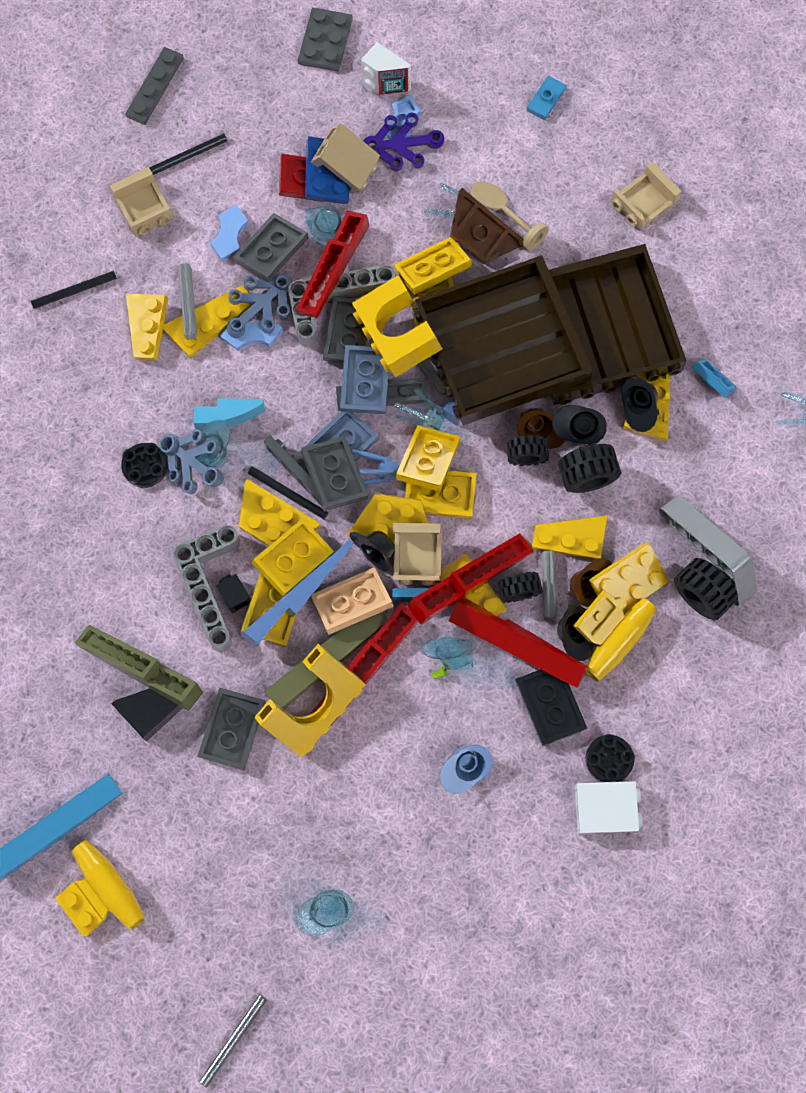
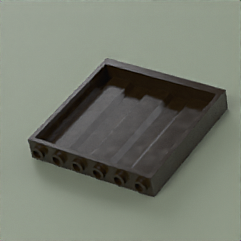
(618, 320)
(503, 340)

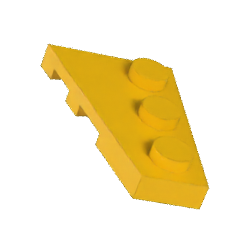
(146, 323)
(572, 537)
(483, 596)

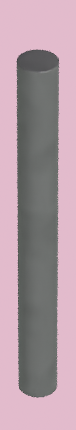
(232, 1041)

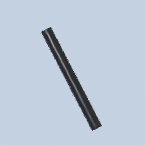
(188, 154)
(74, 289)
(287, 492)

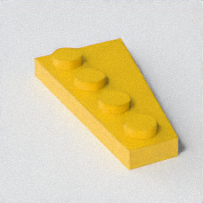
(210, 322)
(660, 429)

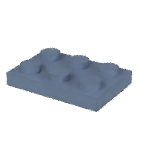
(363, 381)
(347, 424)

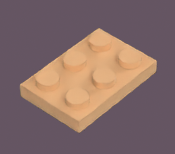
(351, 600)

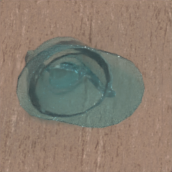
(323, 223)
(217, 431)
(452, 652)
(324, 912)

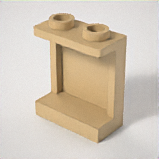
(347, 157)
(646, 197)
(141, 202)
(418, 553)

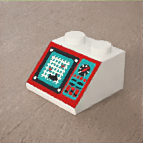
(385, 71)

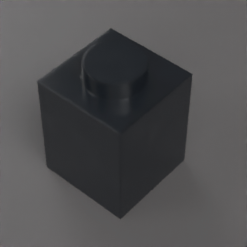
(233, 593)

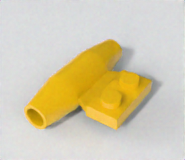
(612, 631)
(101, 891)

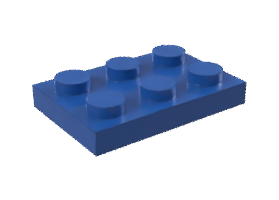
(320, 181)

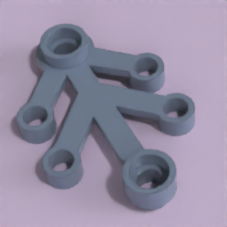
(260, 301)
(172, 447)

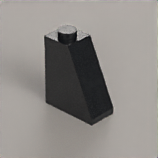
(146, 711)

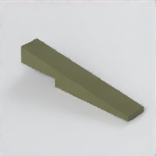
(340, 645)
(140, 667)

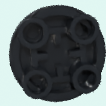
(144, 465)
(609, 758)

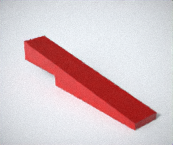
(333, 263)
(469, 578)
(517, 641)
(381, 646)

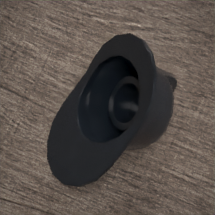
(640, 404)
(579, 424)
(376, 548)
(573, 641)

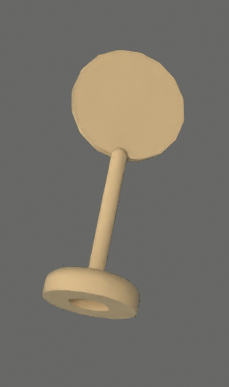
(495, 199)

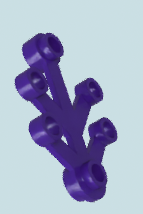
(400, 143)

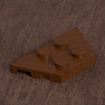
(481, 230)

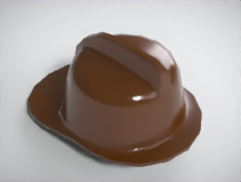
(539, 423)
(579, 583)

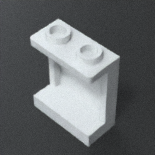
(607, 807)

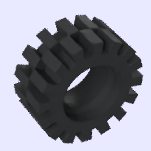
(527, 450)
(520, 587)

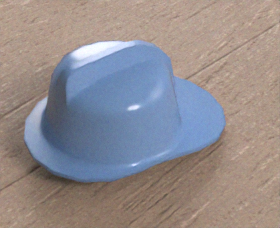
(465, 768)

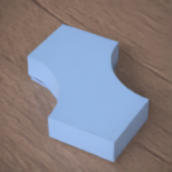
(401, 109)
(227, 240)
(252, 334)

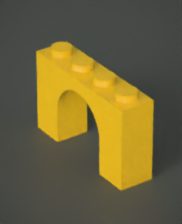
(398, 352)
(303, 732)

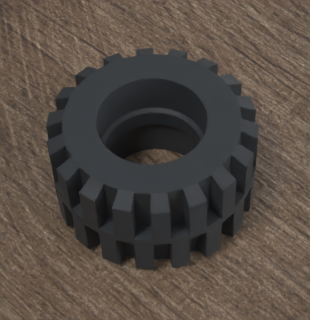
(589, 468)
(706, 588)

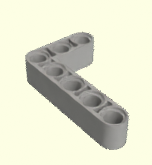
(353, 289)
(713, 545)
(201, 585)

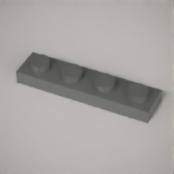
(154, 86)
(398, 392)
(291, 464)

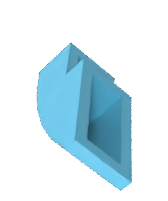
(228, 410)

